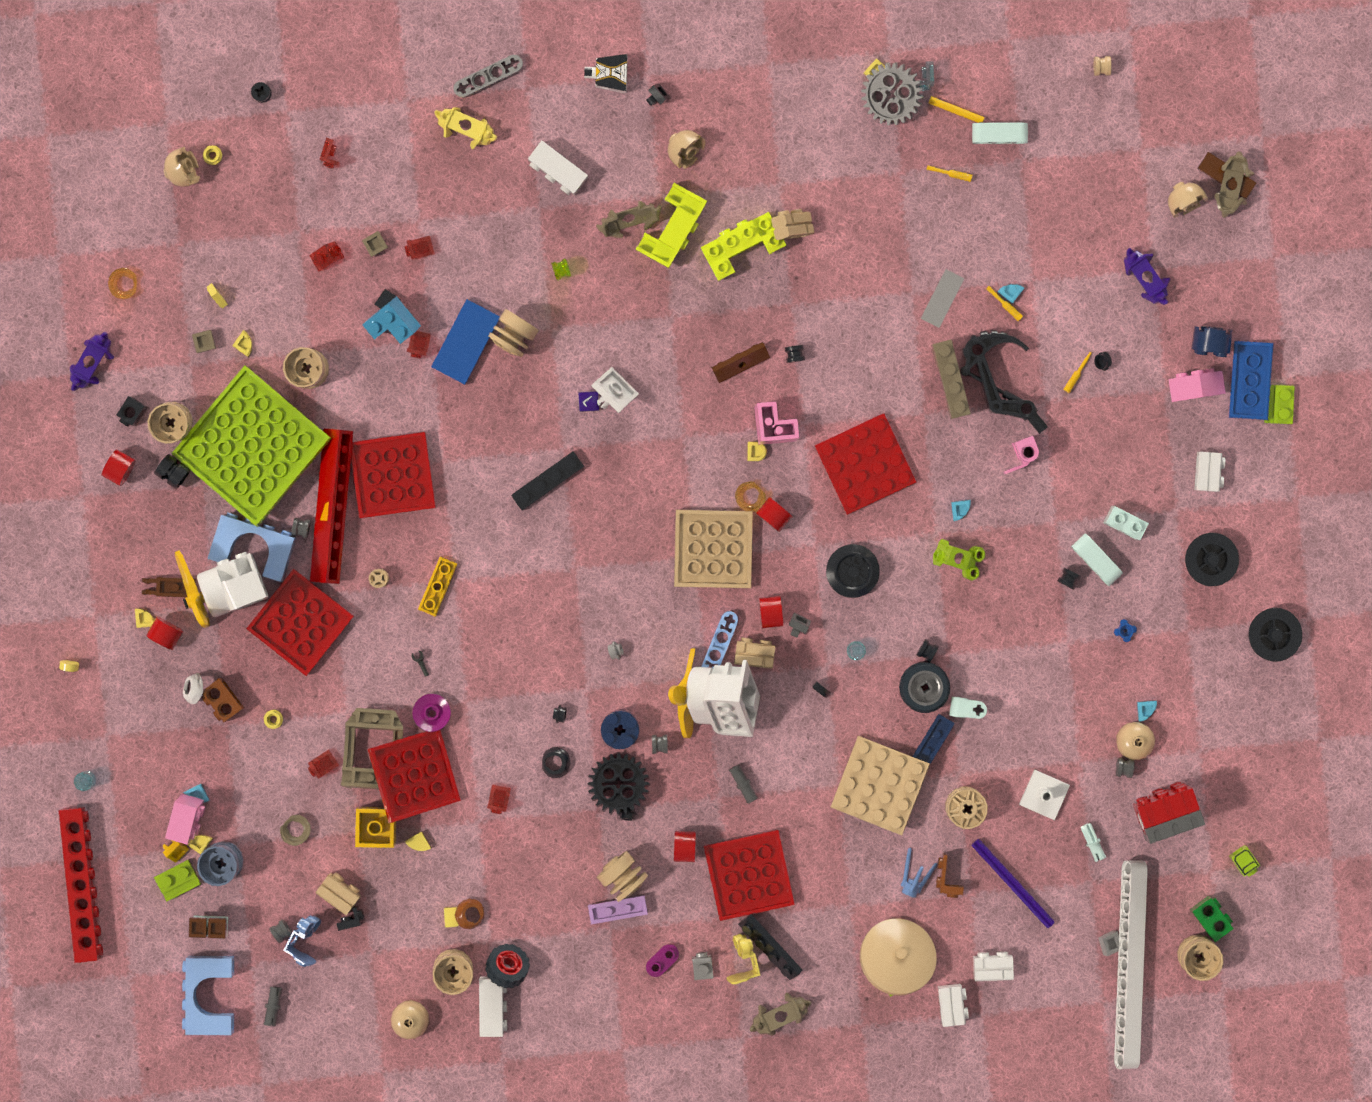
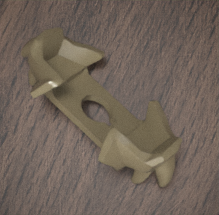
(1227, 199)
(642, 214)
(766, 1023)

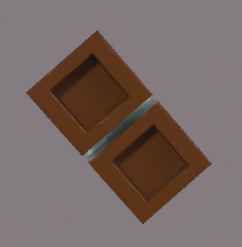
(208, 926)

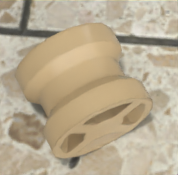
(1102, 66)
(376, 576)

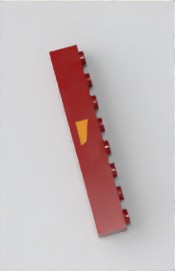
(331, 507)

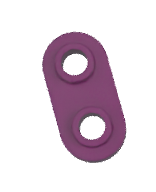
(662, 960)

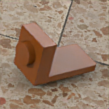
(951, 890)

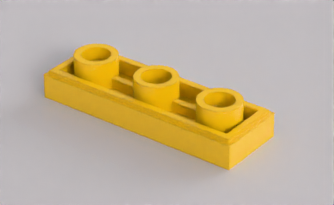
(433, 598)

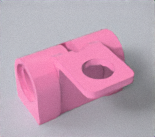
(1019, 447)

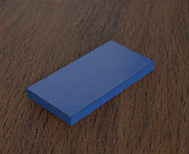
(465, 342)
(1251, 380)

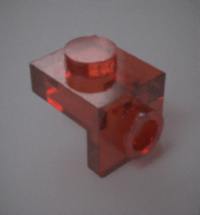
(326, 256)

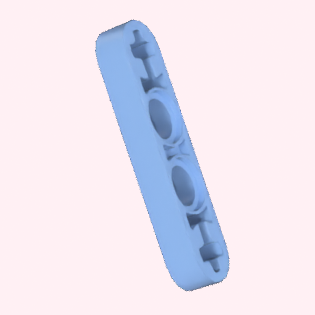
(721, 647)

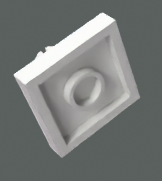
(614, 390)
(1044, 794)

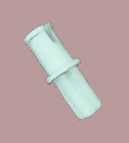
(1093, 842)

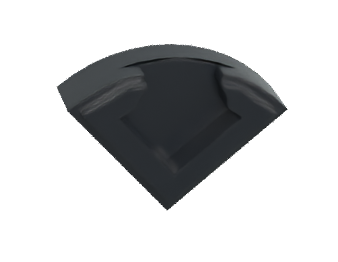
(820, 689)

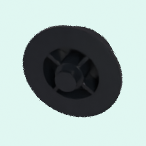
(1212, 559)
(852, 571)
(1275, 634)

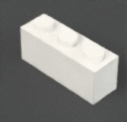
(557, 168)
(491, 1009)

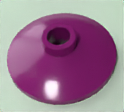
(429, 703)

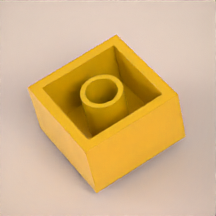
(373, 828)

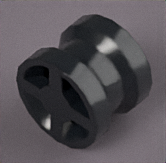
(264, 94)
(794, 354)
(1068, 578)
(927, 650)

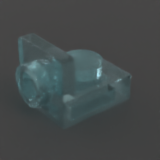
(928, 73)

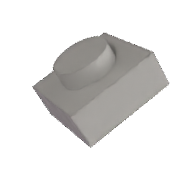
(1109, 943)

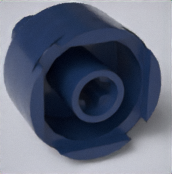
(1212, 340)
(626, 738)

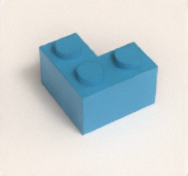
(393, 317)

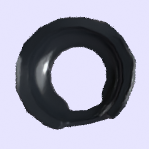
(563, 755)

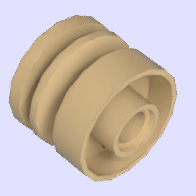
(622, 876)

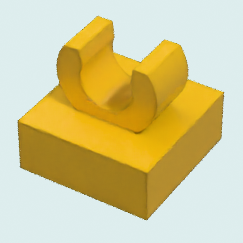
(175, 850)

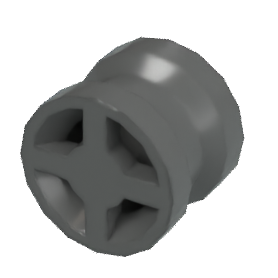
(301, 527)
(659, 744)
(1124, 768)
(281, 931)

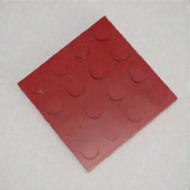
(865, 463)
(392, 475)
(300, 622)
(414, 775)
(749, 875)

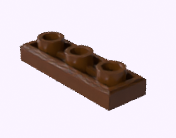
(1212, 167)
(740, 362)

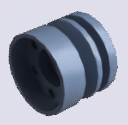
(210, 867)

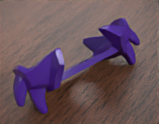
(1139, 263)
(96, 347)

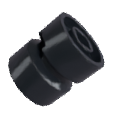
(172, 471)

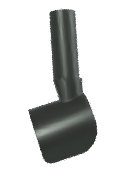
(421, 663)

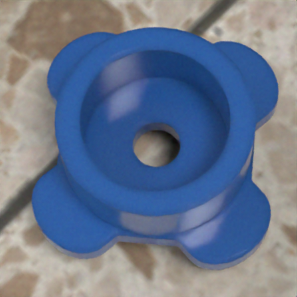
(1120, 630)

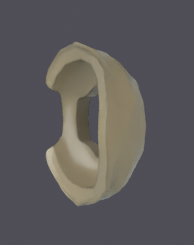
(288, 838)

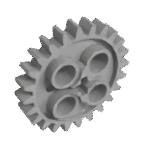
(878, 82)

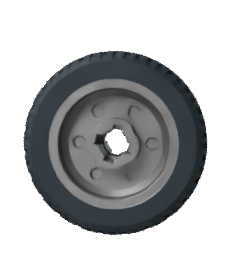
(917, 676)

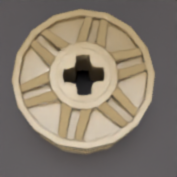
(513, 333)
(296, 363)
(159, 421)
(955, 804)
(1200, 968)
(452, 983)

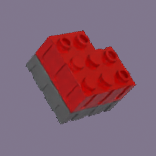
(1168, 812)

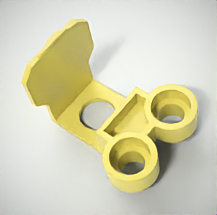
(744, 948)

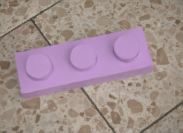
(617, 910)

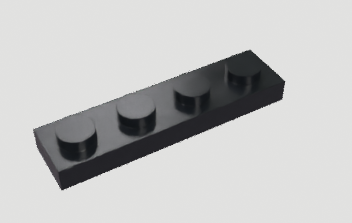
(547, 480)
(770, 947)

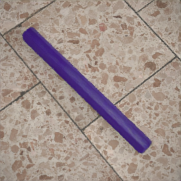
(1015, 886)

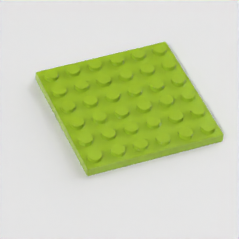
(251, 446)

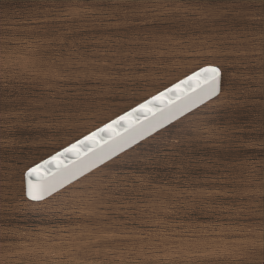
(1130, 964)

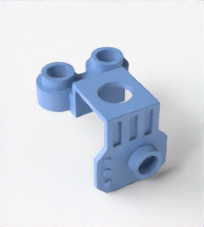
(306, 928)

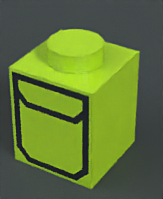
(1244, 861)

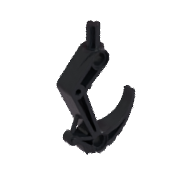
(995, 404)

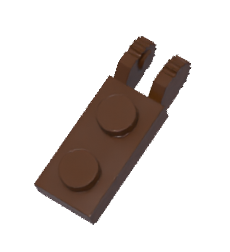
(166, 587)

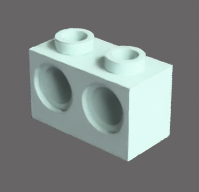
(1125, 523)

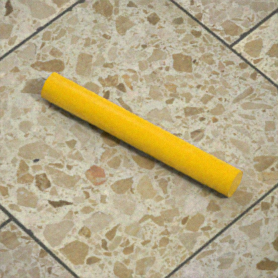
(956, 110)

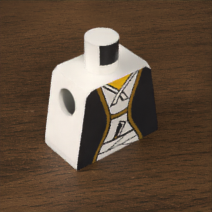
(609, 73)

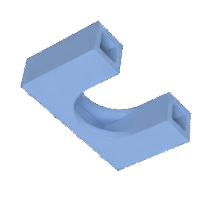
(279, 544)
(196, 1019)

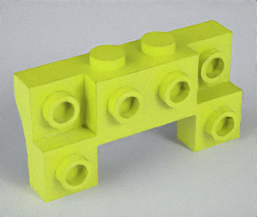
(678, 228)
(739, 240)

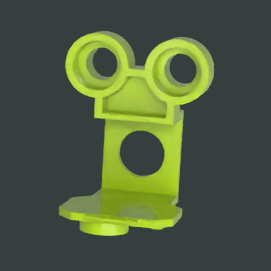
(946, 553)

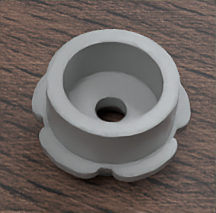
(615, 651)

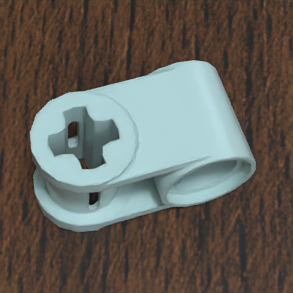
(964, 708)

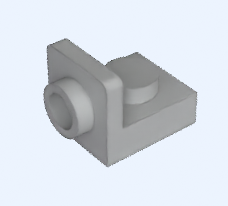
(702, 966)

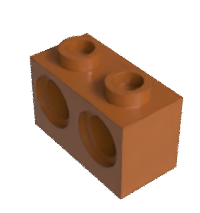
(226, 696)

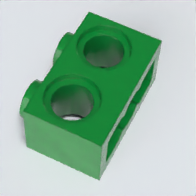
(1208, 921)

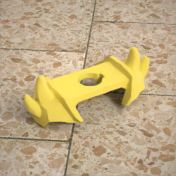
(479, 131)

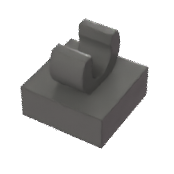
(799, 624)

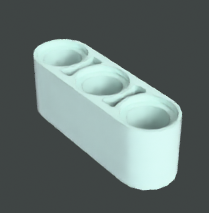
(999, 133)
(1097, 559)

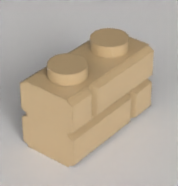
(792, 225)
(756, 654)
(338, 893)

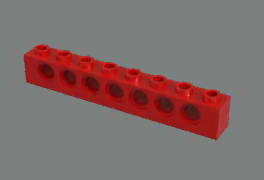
(81, 952)

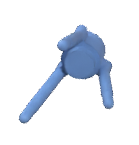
(912, 886)

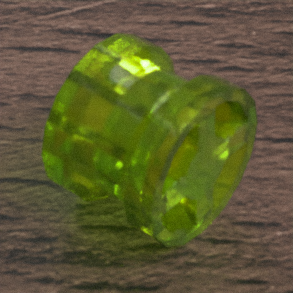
(561, 269)

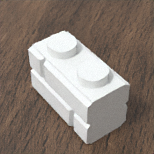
(1209, 471)
(993, 967)
(952, 1005)

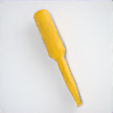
(952, 173)
(1006, 305)
(1076, 375)

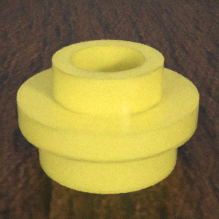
(206, 155)
(267, 721)

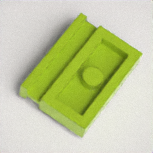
(1281, 404)
(177, 880)

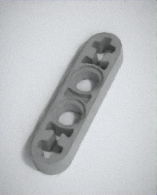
(487, 74)

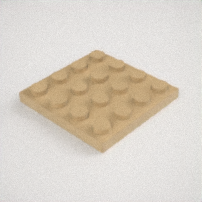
(713, 548)
(880, 785)

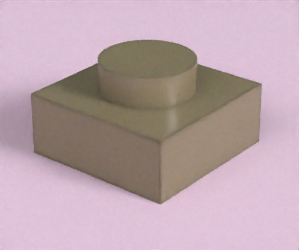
(375, 244)
(204, 341)

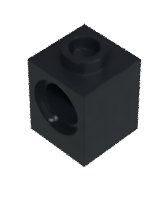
(139, 410)

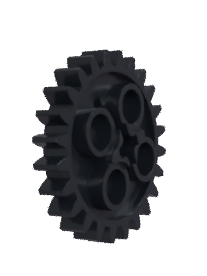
(618, 801)

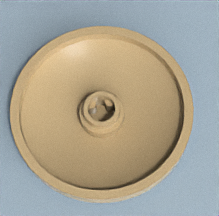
(898, 957)

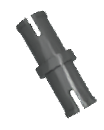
(743, 783)
(272, 1006)

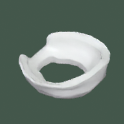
(196, 688)

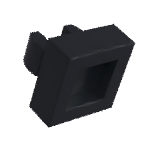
(658, 95)

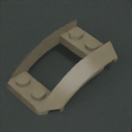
(365, 719)

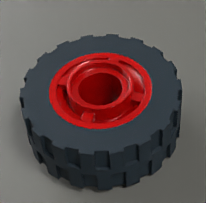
(503, 975)

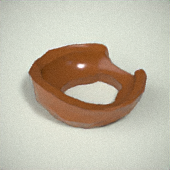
(461, 910)

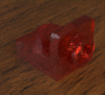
(329, 149)
(419, 248)
(419, 344)
(322, 764)
(498, 799)

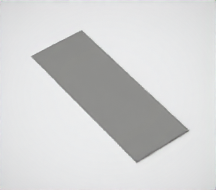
(942, 298)

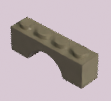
(951, 379)

